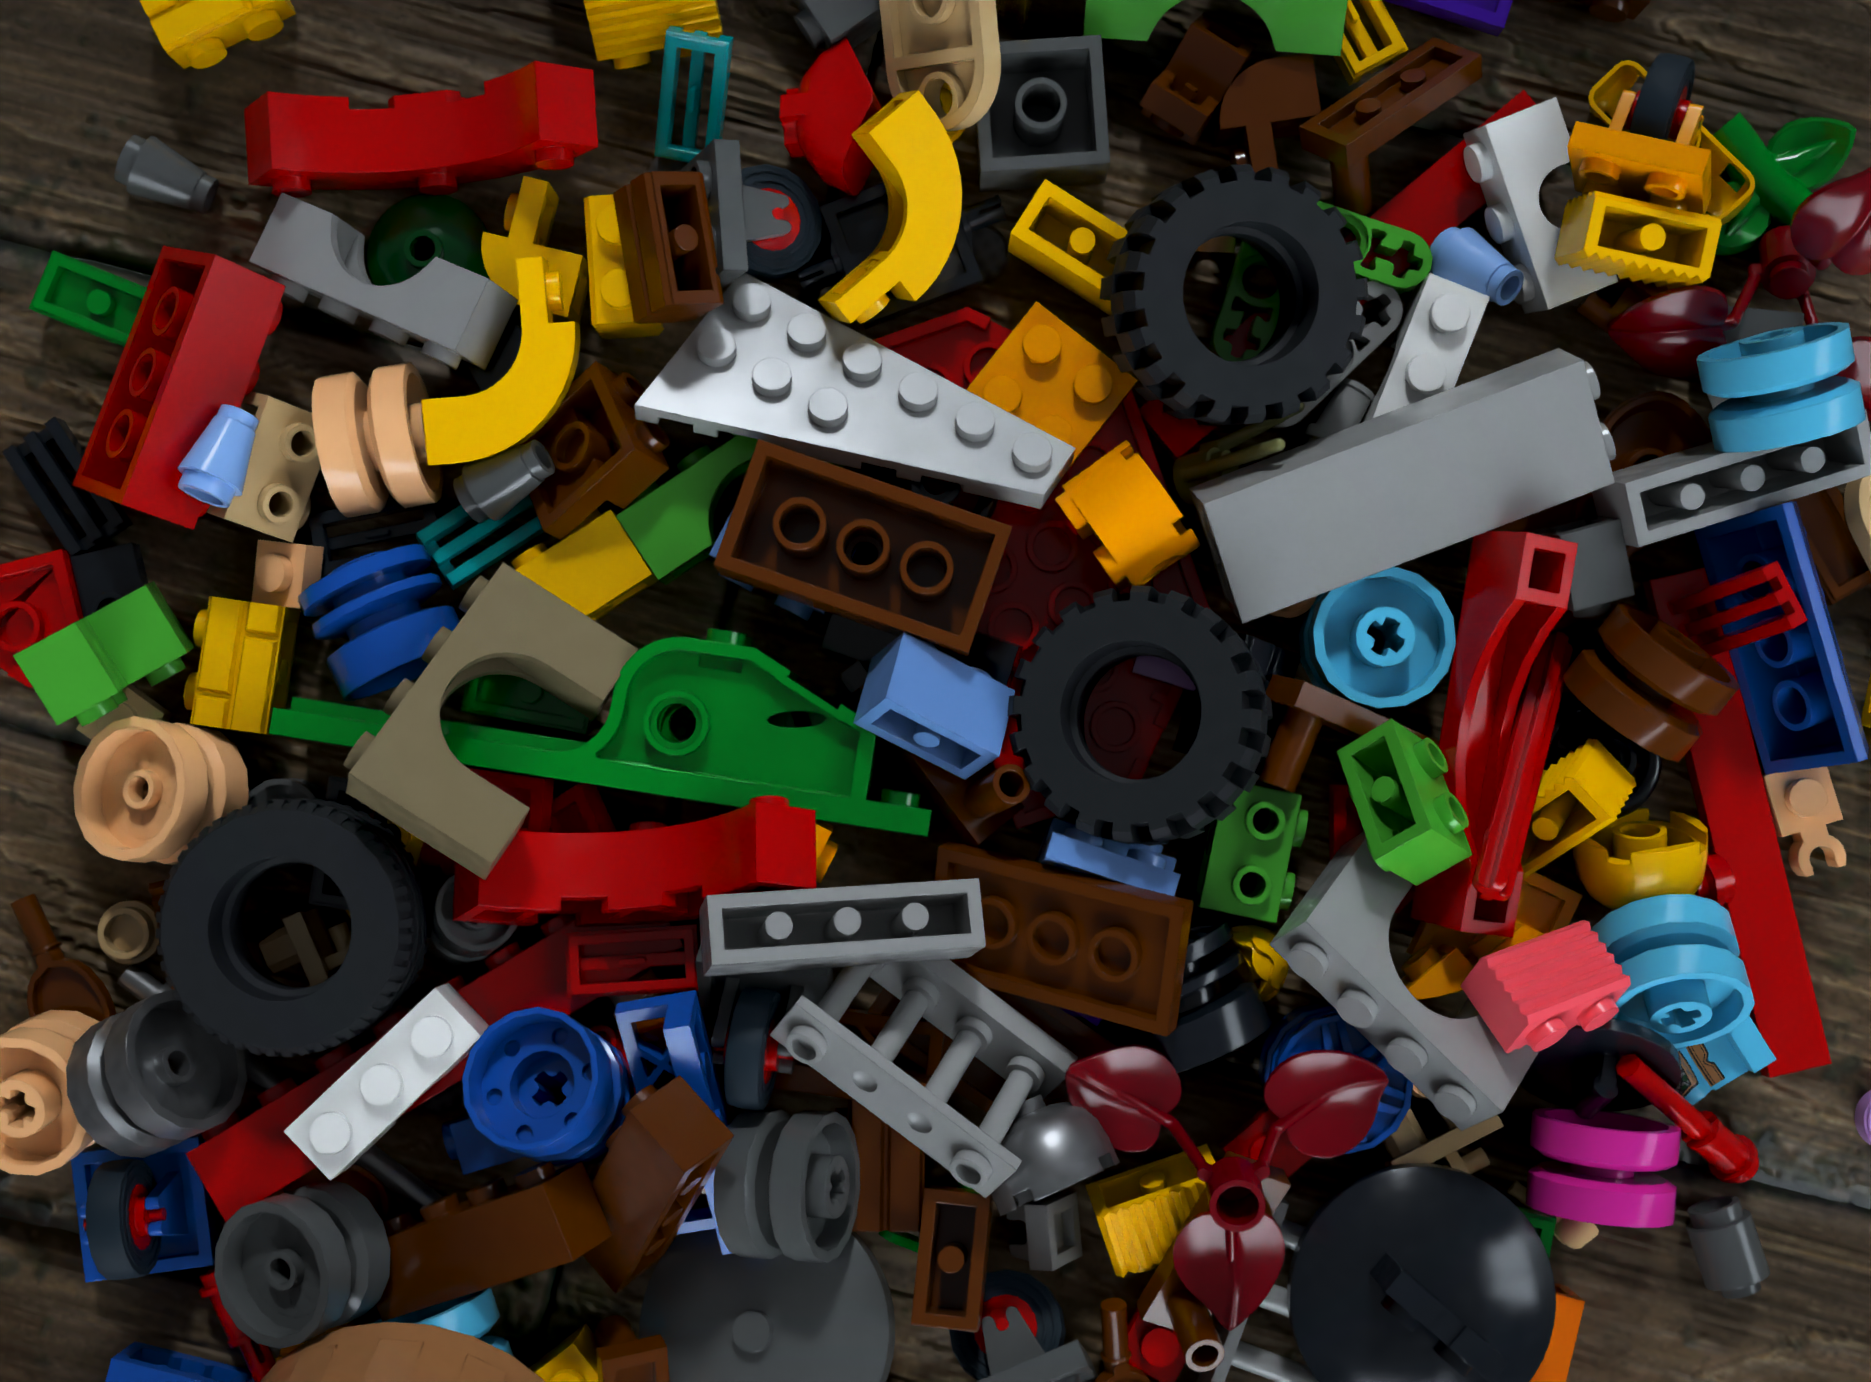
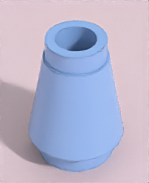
(1474, 263)
(219, 458)

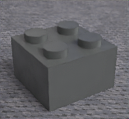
(1046, 116)

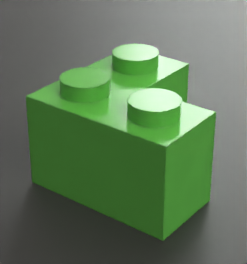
(95, 658)

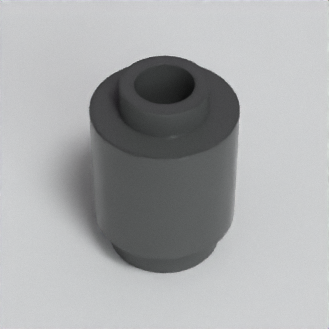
(1727, 1247)

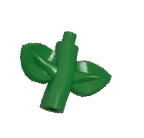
(1785, 171)

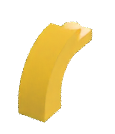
(923, 209)
(527, 395)

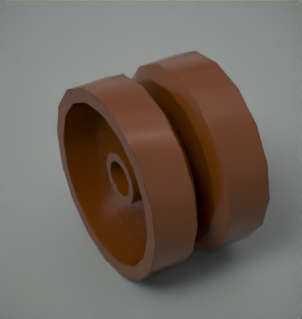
(1650, 682)

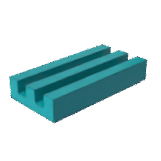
(700, 44)
(456, 518)

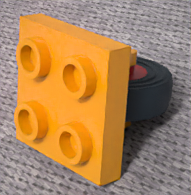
(1649, 143)

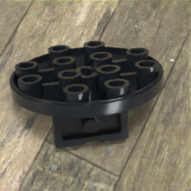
(1420, 1282)

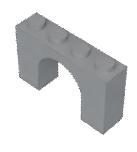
(1343, 951)

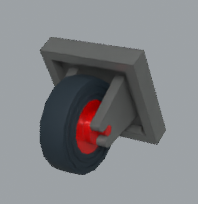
(759, 215)
(739, 1020)
(1020, 1336)

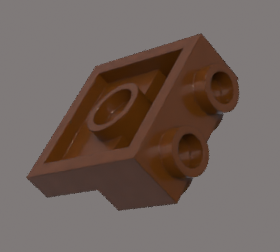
(596, 450)

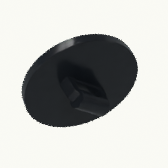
(1583, 1073)

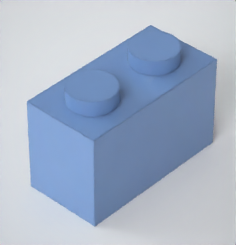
(934, 706)

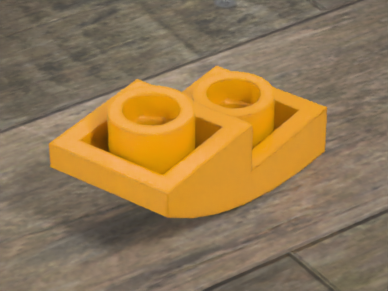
(1442, 970)

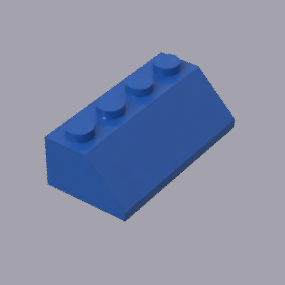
(1795, 679)

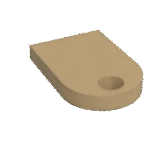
(941, 44)

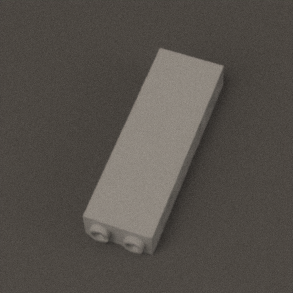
(1405, 483)

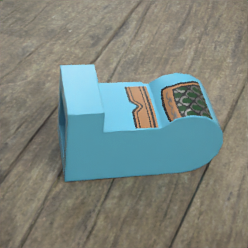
(1722, 1060)

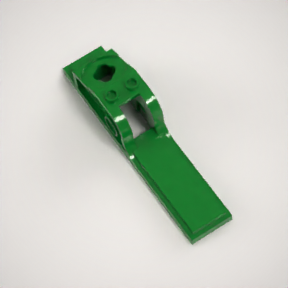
(739, 749)

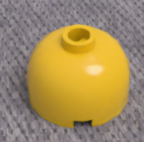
(1643, 858)

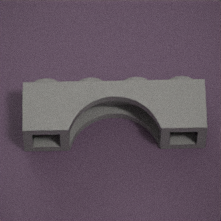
(441, 306)

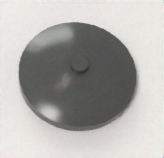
(770, 1316)

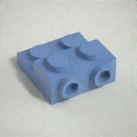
(1107, 859)

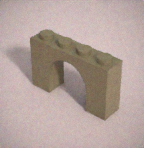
(506, 631)

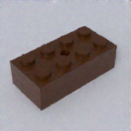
(806, 517)

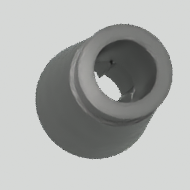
(163, 175)
(500, 482)

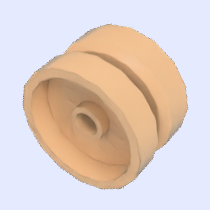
(374, 440)
(155, 787)
(35, 1112)

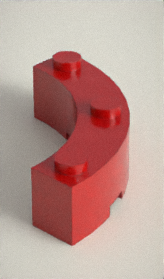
(425, 139)
(644, 872)

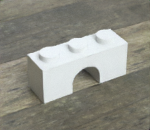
(1510, 164)
(1429, 343)
(387, 1081)

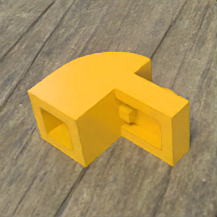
(529, 223)

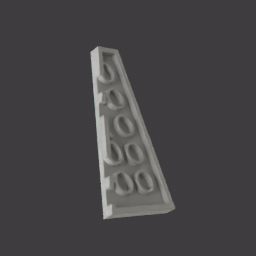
(825, 391)

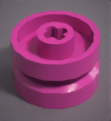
(1603, 1168)

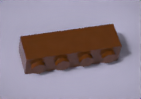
(653, 1177)
(490, 1237)

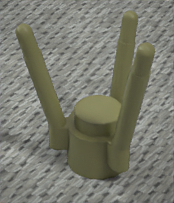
(1216, 459)

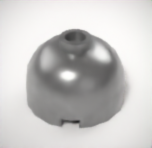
(1056, 1148)

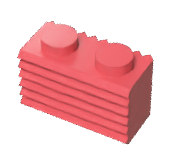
(1546, 987)

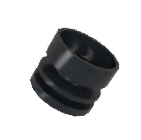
(1210, 1015)

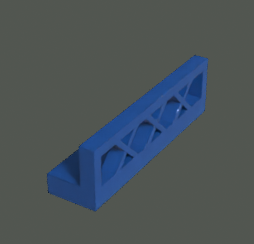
(686, 1055)

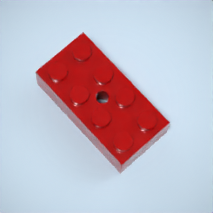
(183, 359)

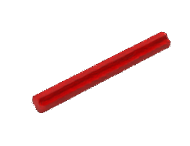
(1522, 771)

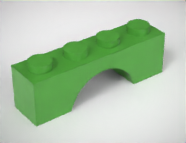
(1293, 24)
(677, 520)

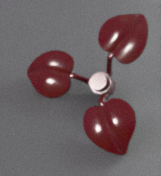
(1683, 322)
(1235, 1248)

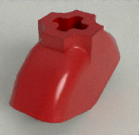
(825, 112)

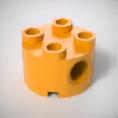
(1128, 515)

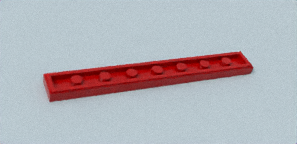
(1427, 206)
(1742, 831)

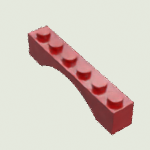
(1509, 606)

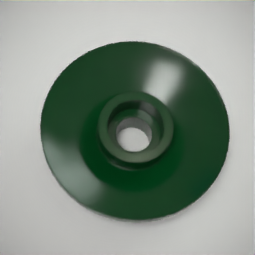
(421, 218)

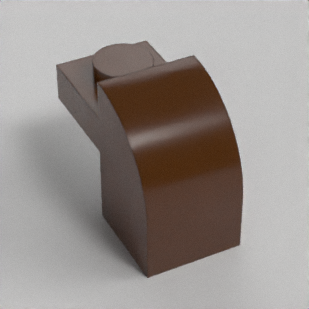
(1196, 78)
(1266, 104)

